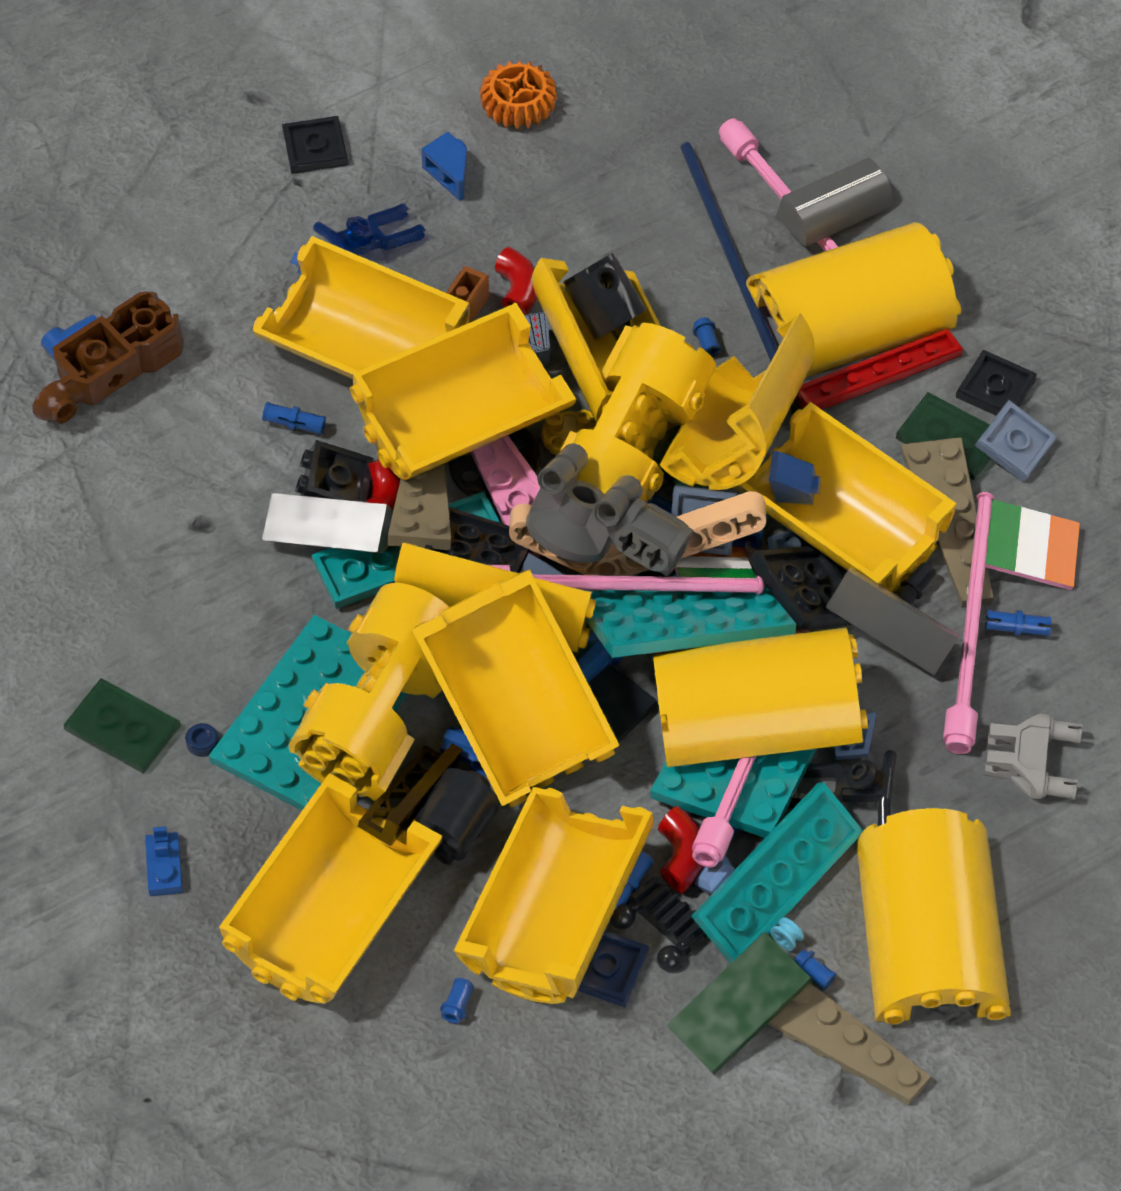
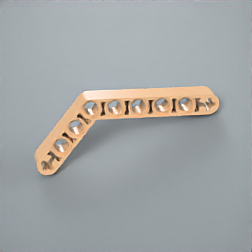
(740, 514)

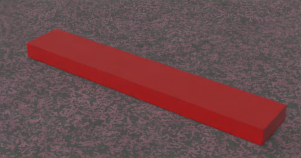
(880, 370)

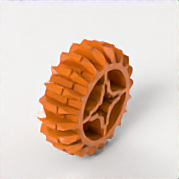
(518, 94)

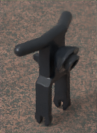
(859, 783)

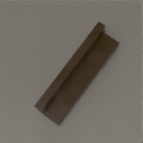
(413, 799)

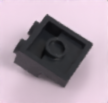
(334, 473)

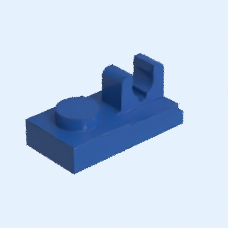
(163, 862)

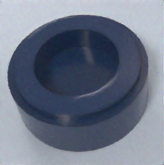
(201, 739)

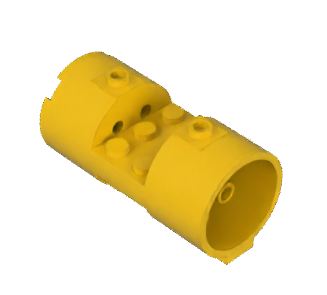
(652, 383)
(355, 728)

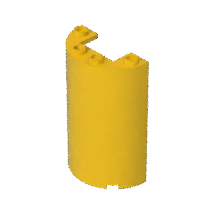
(864, 294)
(355, 311)
(580, 349)
(456, 393)
(741, 415)
(868, 505)
(458, 578)
(515, 687)
(759, 697)
(323, 896)
(551, 897)
(931, 915)

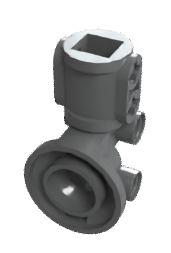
(582, 522)

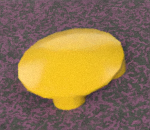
(559, 426)

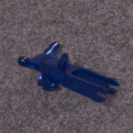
(365, 235)

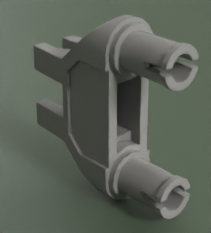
(1028, 761)

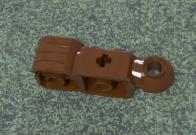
(109, 355)

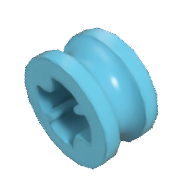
(787, 934)

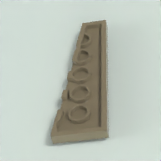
(945, 468)
(422, 511)
(842, 1038)

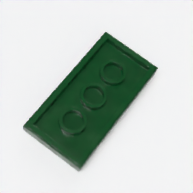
(739, 1003)

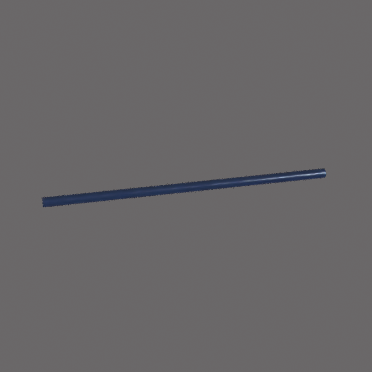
(731, 253)

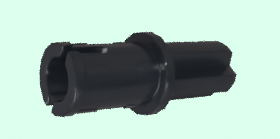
(915, 584)

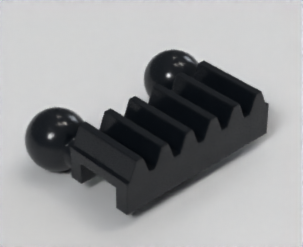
(667, 916)

